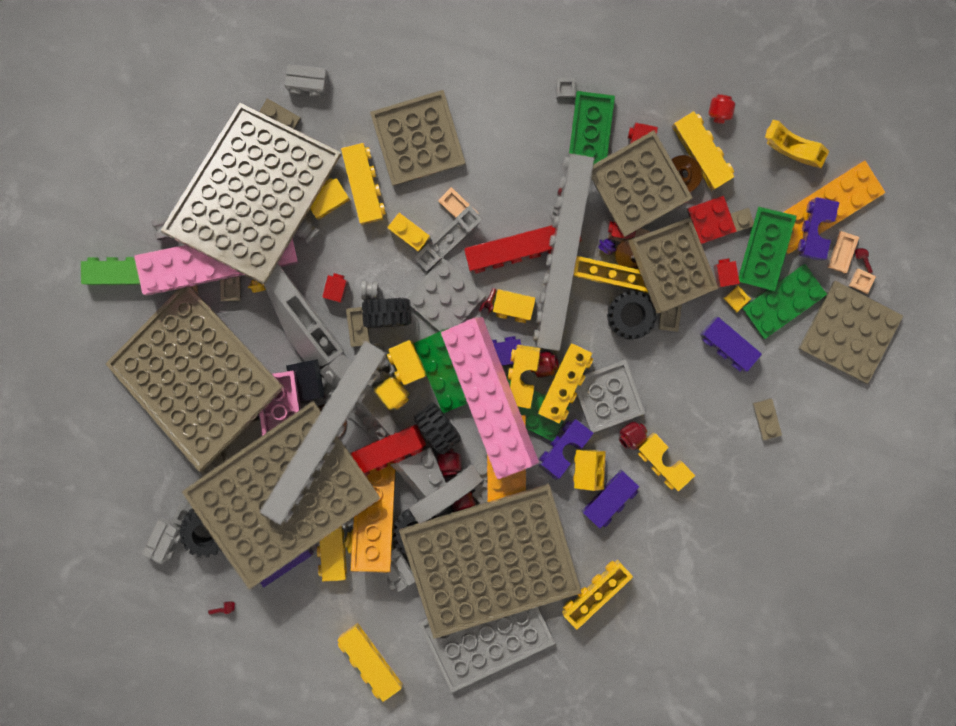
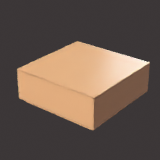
(862, 281)

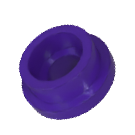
(607, 246)

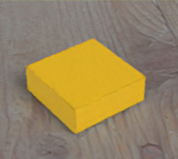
(737, 299)

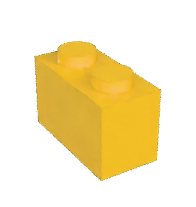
(329, 198)
(409, 232)
(514, 306)
(589, 469)

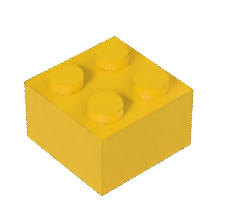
(407, 362)

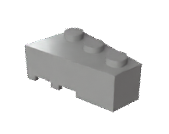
(421, 473)

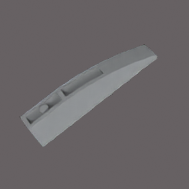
(300, 321)
(371, 413)

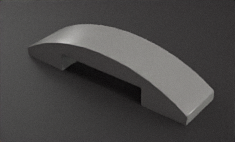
(448, 238)
(446, 494)

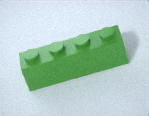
(109, 271)

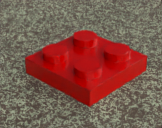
(712, 219)

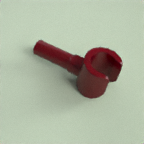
(863, 254)
(488, 304)
(228, 607)

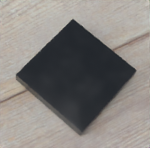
(308, 380)

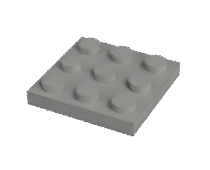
(445, 296)
(609, 396)

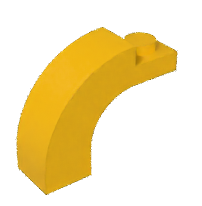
(795, 147)

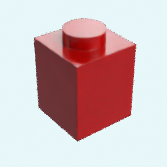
(726, 273)
(335, 288)

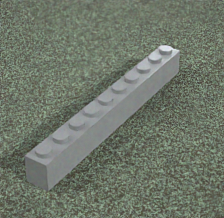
(563, 252)
(323, 433)

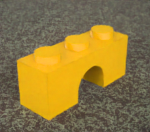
(524, 359)
(676, 475)

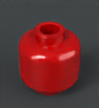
(721, 108)

